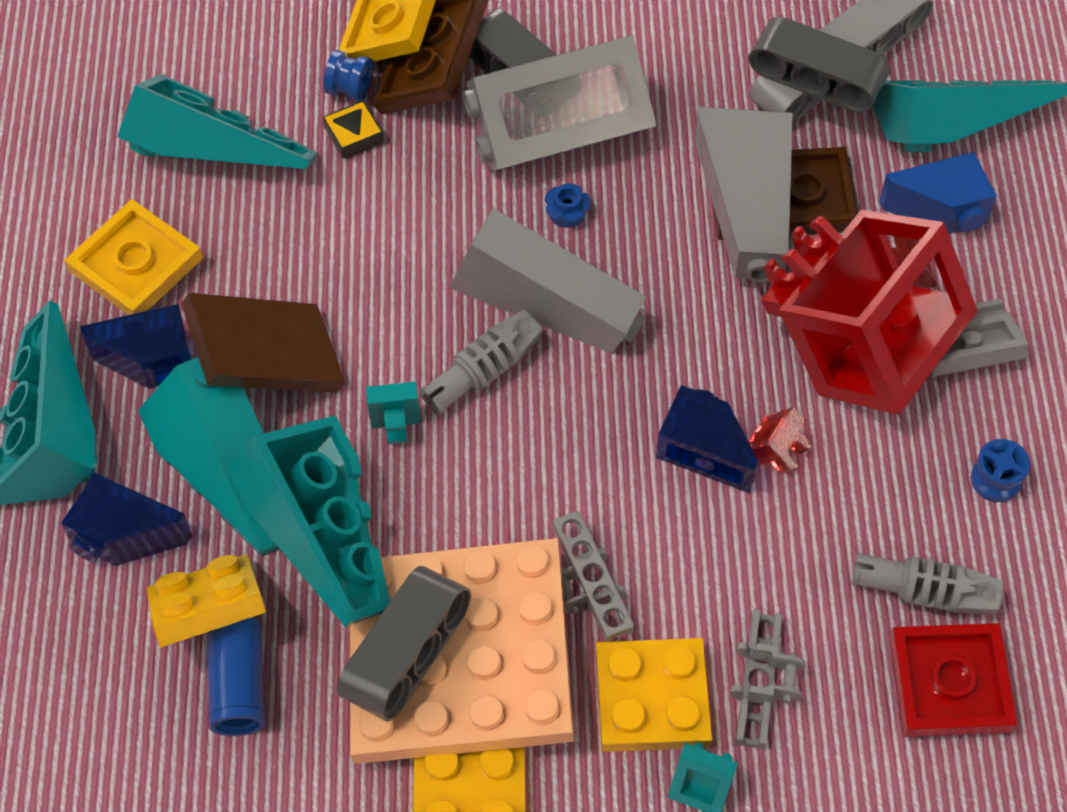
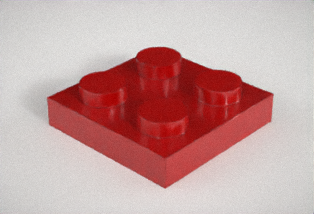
(952, 680)

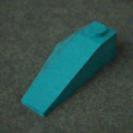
(940, 113)
(180, 122)
(47, 417)
(199, 435)
(310, 504)

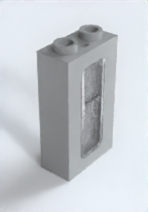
(559, 103)

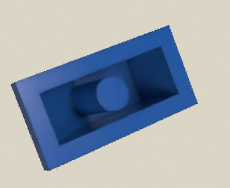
(942, 191)

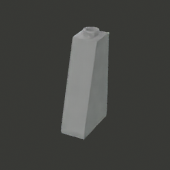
(749, 183)
(562, 292)

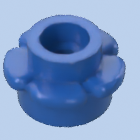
(567, 214)

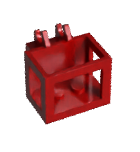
(857, 314)

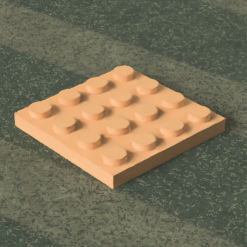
(501, 671)

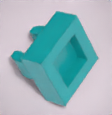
(393, 408)
(702, 778)

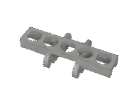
(597, 603)
(767, 651)

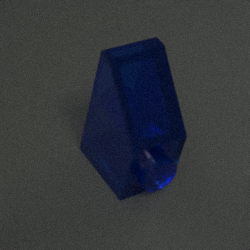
(140, 344)
(707, 440)
(121, 524)

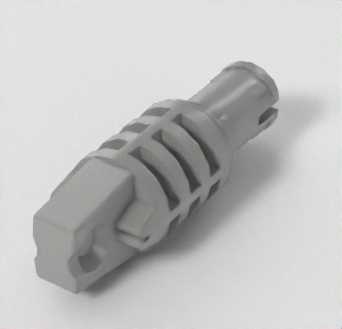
(483, 360)
(931, 584)

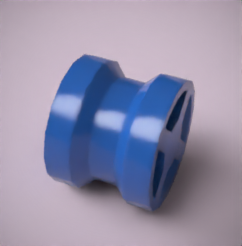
(348, 75)
(1003, 458)

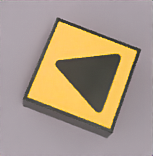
(353, 129)

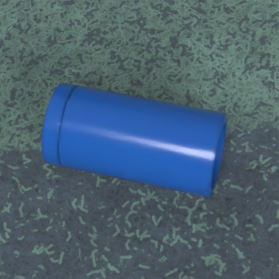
(236, 679)

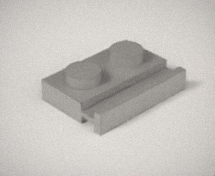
(986, 341)

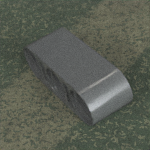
(505, 43)
(819, 64)
(404, 643)

